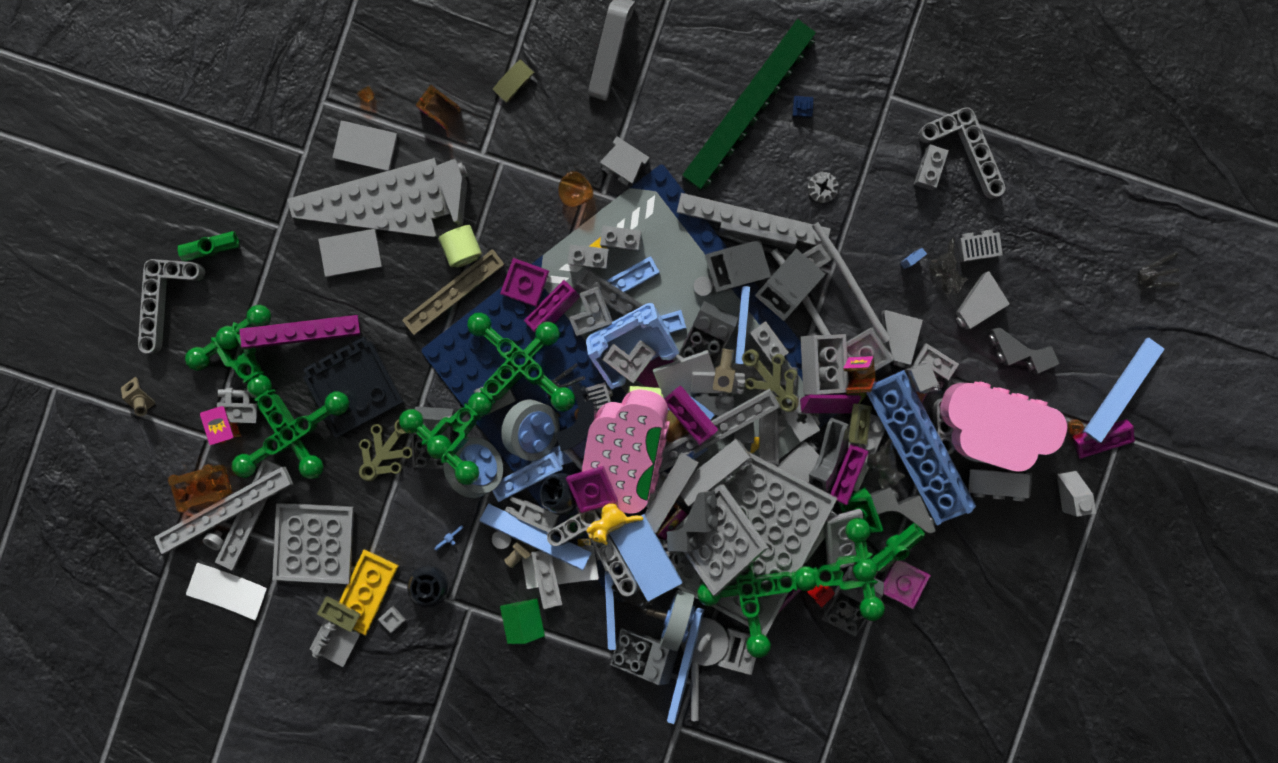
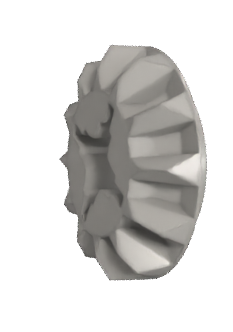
(826, 195)

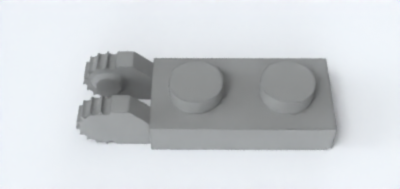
(533, 514)

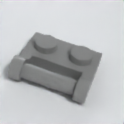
(743, 661)

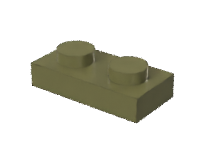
(859, 424)
(339, 614)

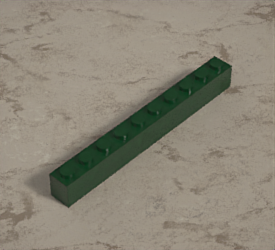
(749, 104)

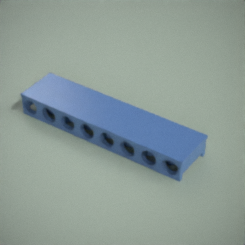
(920, 448)

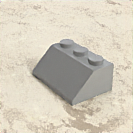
(823, 364)

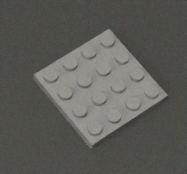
(313, 543)
(729, 549)

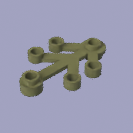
(773, 382)
(382, 453)

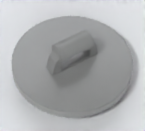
(710, 644)

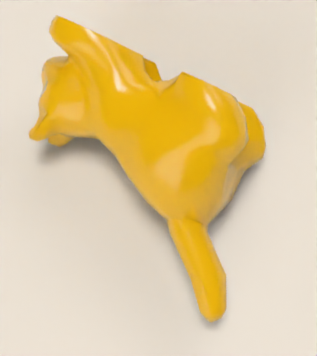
(611, 520)

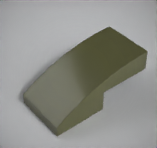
(513, 80)

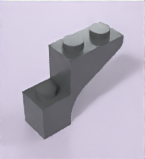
(1012, 351)
(720, 405)
(831, 454)
(912, 507)
(700, 519)

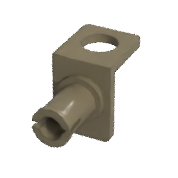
(725, 370)
(136, 397)
(521, 550)

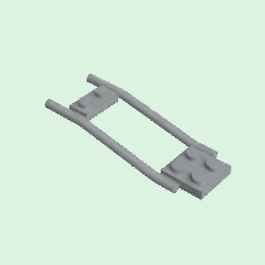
(868, 342)

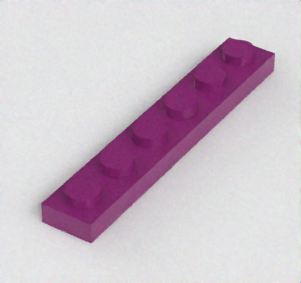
(299, 332)

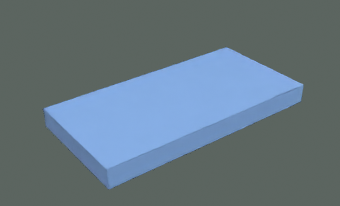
(646, 558)

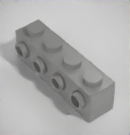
(717, 471)

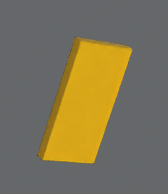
(368, 588)

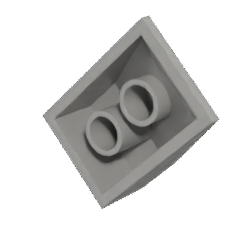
(454, 185)

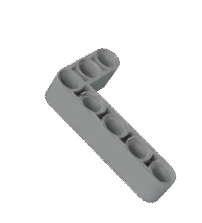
(615, 23)
(970, 146)
(159, 297)
(610, 562)

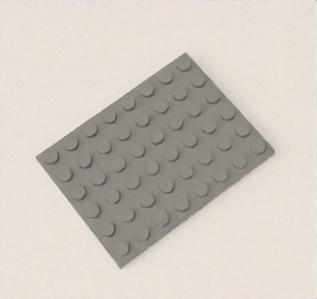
(788, 519)

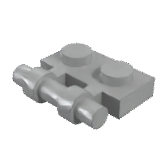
(238, 412)

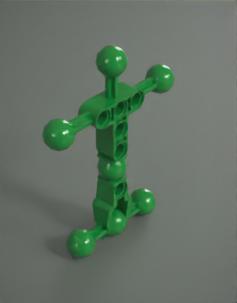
(260, 388)
(481, 402)
(805, 579)

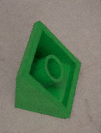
(862, 500)
(522, 621)

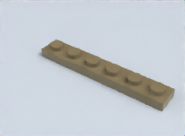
(453, 292)

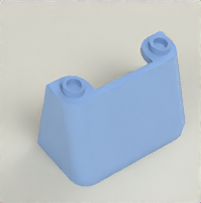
(625, 333)

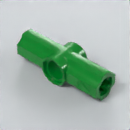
(197, 248)
(898, 547)

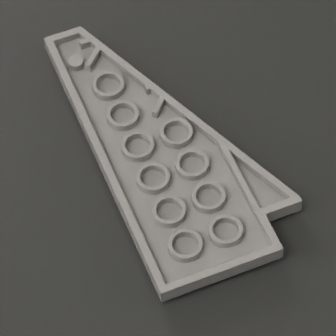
(388, 201)

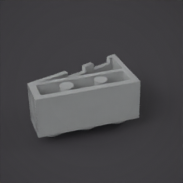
(1000, 484)

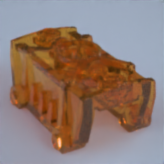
(193, 478)

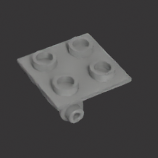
(334, 643)

